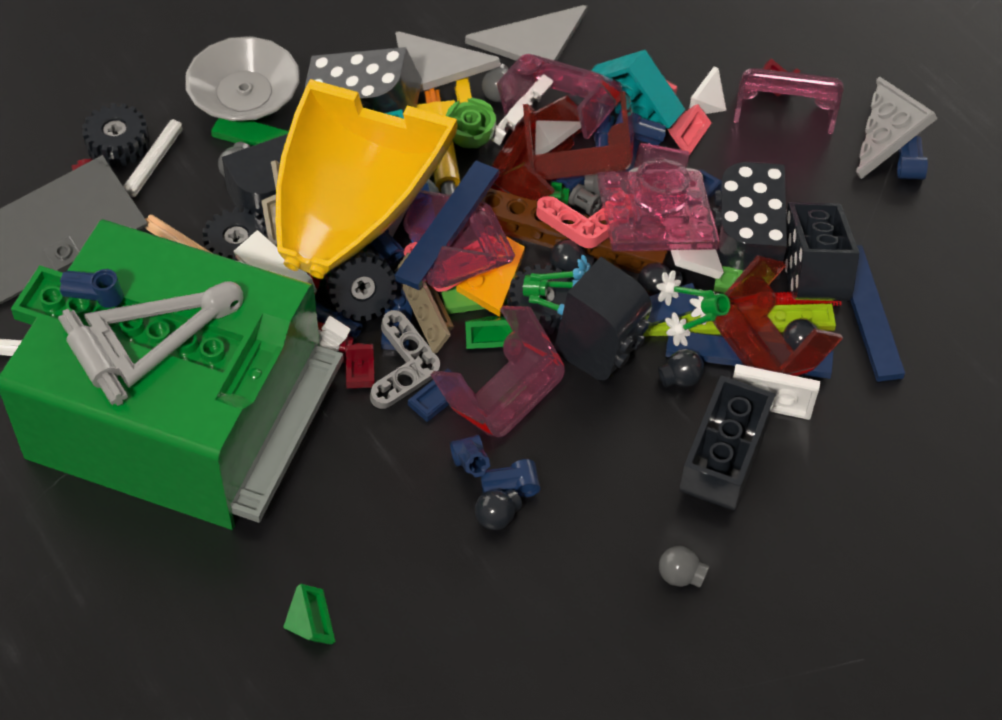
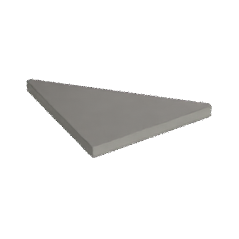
(537, 36)
(442, 62)
(892, 124)

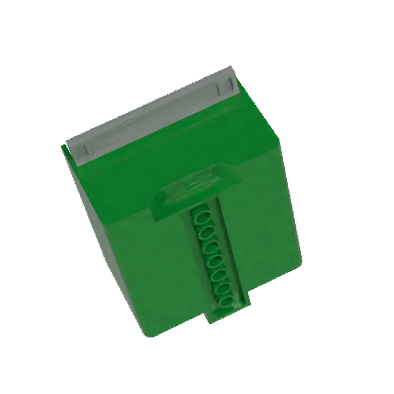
(209, 420)

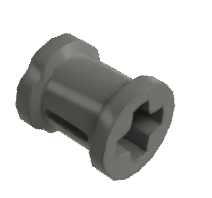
(593, 201)

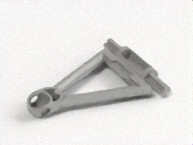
(105, 357)

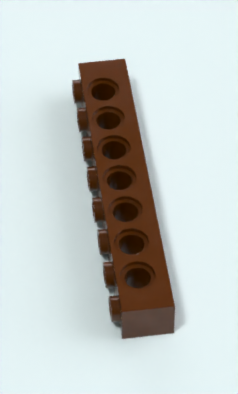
(520, 221)

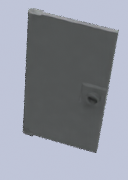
(56, 222)

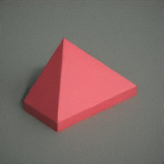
(690, 128)

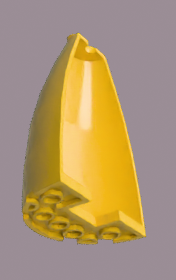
(349, 174)

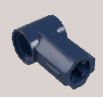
(644, 129)
(911, 160)
(388, 248)
(97, 286)
(470, 454)
(519, 477)

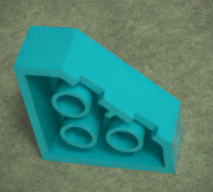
(645, 85)

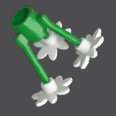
(707, 306)

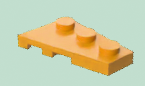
(492, 287)

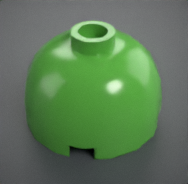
(474, 123)

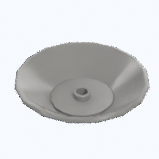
(242, 78)

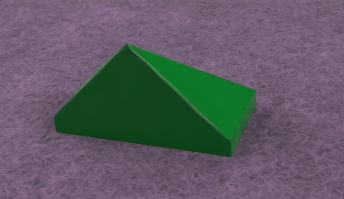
(486, 332)
(310, 615)

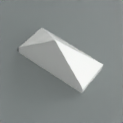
(710, 94)

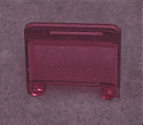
(826, 90)
(474, 251)

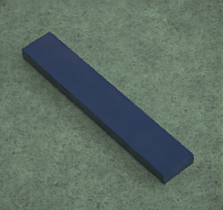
(447, 224)
(874, 324)
(717, 350)

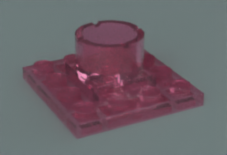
(657, 208)

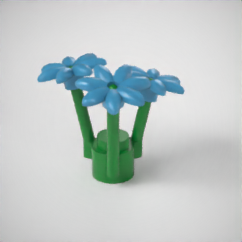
(537, 284)

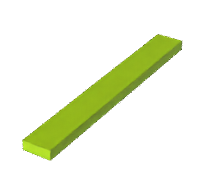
(819, 314)

